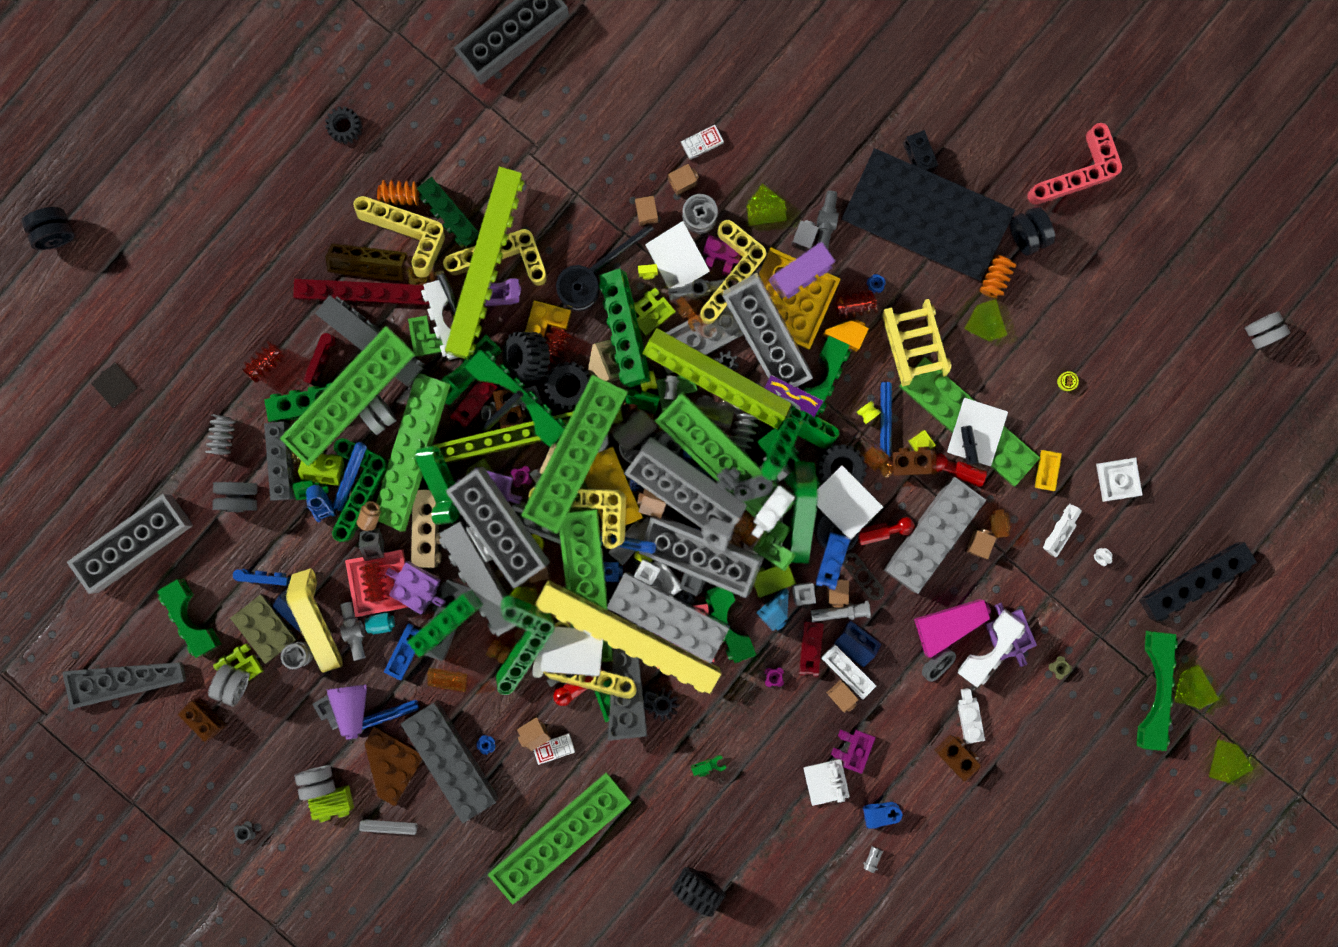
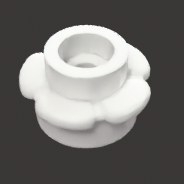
(1103, 556)

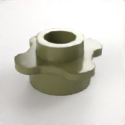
(1066, 668)

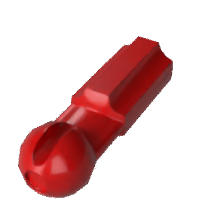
(961, 470)
(882, 531)
(568, 692)

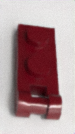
(319, 358)
(473, 403)
(811, 648)

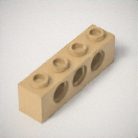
(419, 537)

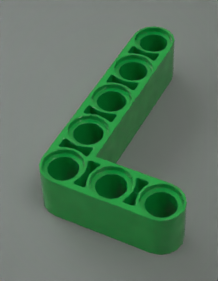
(796, 424)
(360, 488)
(804, 510)
(527, 647)

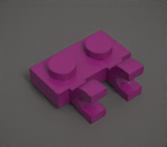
(717, 249)
(858, 751)

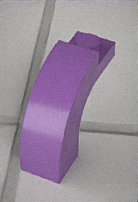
(504, 293)

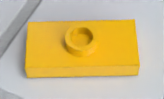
(1048, 470)

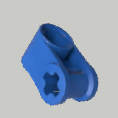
(319, 503)
(879, 814)

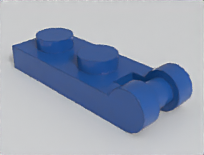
(832, 560)
(261, 577)
(402, 655)

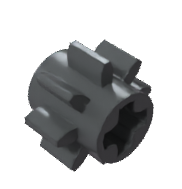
(727, 357)
(728, 478)

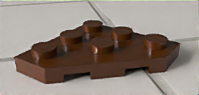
(391, 764)

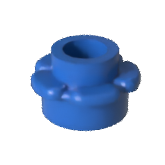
(876, 278)
(486, 739)

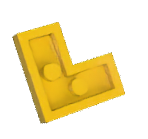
(544, 315)

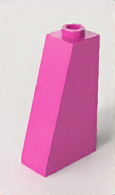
(949, 625)

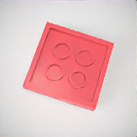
(393, 560)

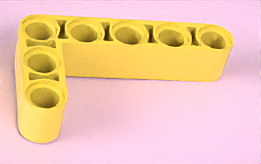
(407, 228)
(517, 247)
(736, 274)
(609, 508)
(309, 618)
(597, 683)

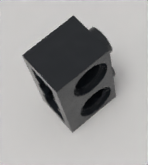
(920, 151)

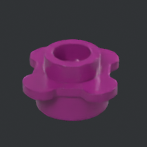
(516, 476)
(775, 682)

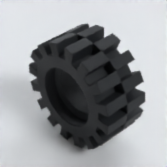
(338, 115)

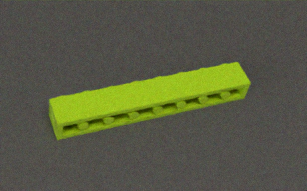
(717, 378)

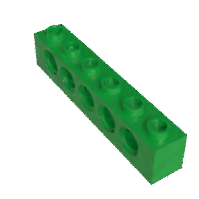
(608, 284)

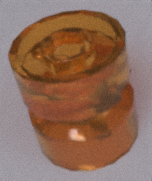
(745, 527)

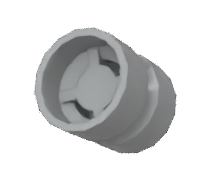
(296, 655)

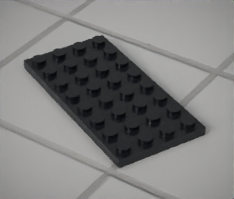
(928, 214)

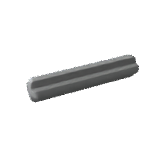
(388, 827)

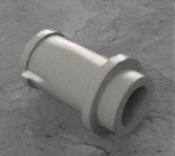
(671, 387)
(873, 859)

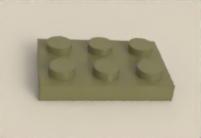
(263, 628)

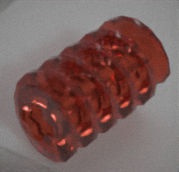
(856, 303)
(555, 342)
(263, 362)
(373, 582)

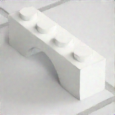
(437, 300)
(976, 668)

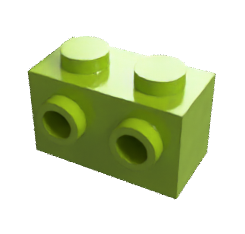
(324, 470)
(772, 580)

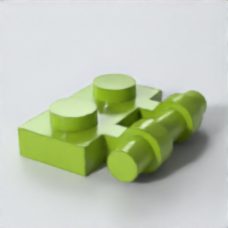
(655, 315)
(246, 664)

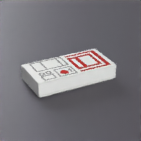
(702, 142)
(554, 749)

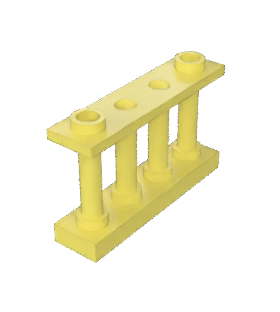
(902, 355)

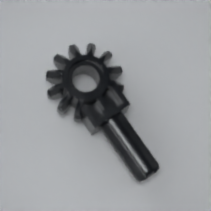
(651, 701)

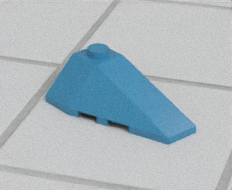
(776, 610)

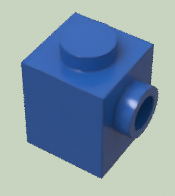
(613, 571)

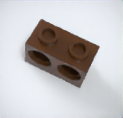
(499, 397)
(914, 466)
(201, 719)
(955, 760)

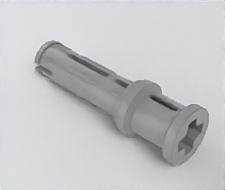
(850, 611)

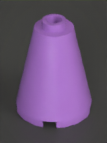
(348, 709)

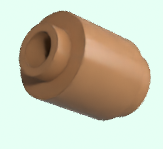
(369, 516)

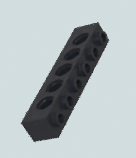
(1242, 561)

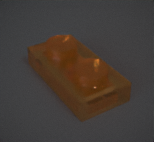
(447, 679)

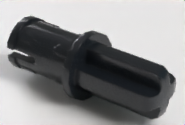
(969, 444)

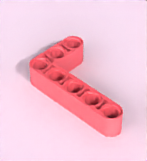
(1082, 175)

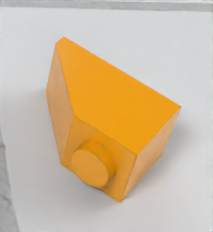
(849, 332)

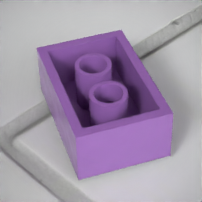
(802, 271)

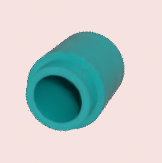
(379, 623)

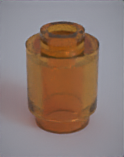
(1000, 523)

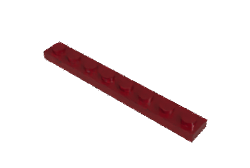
(359, 291)

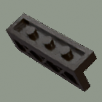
(364, 264)

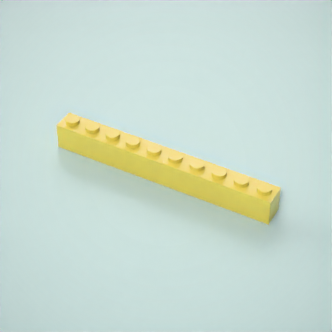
(628, 636)

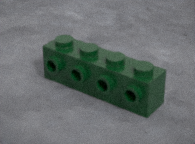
(445, 209)

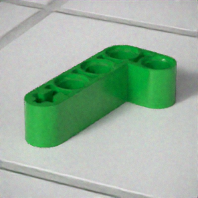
(439, 481)

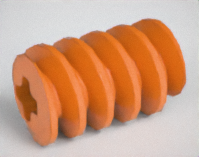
(398, 193)
(997, 276)

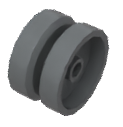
(234, 496)

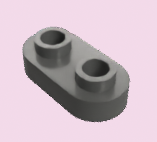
(753, 488)
(938, 664)

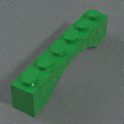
(546, 426)
(1153, 731)

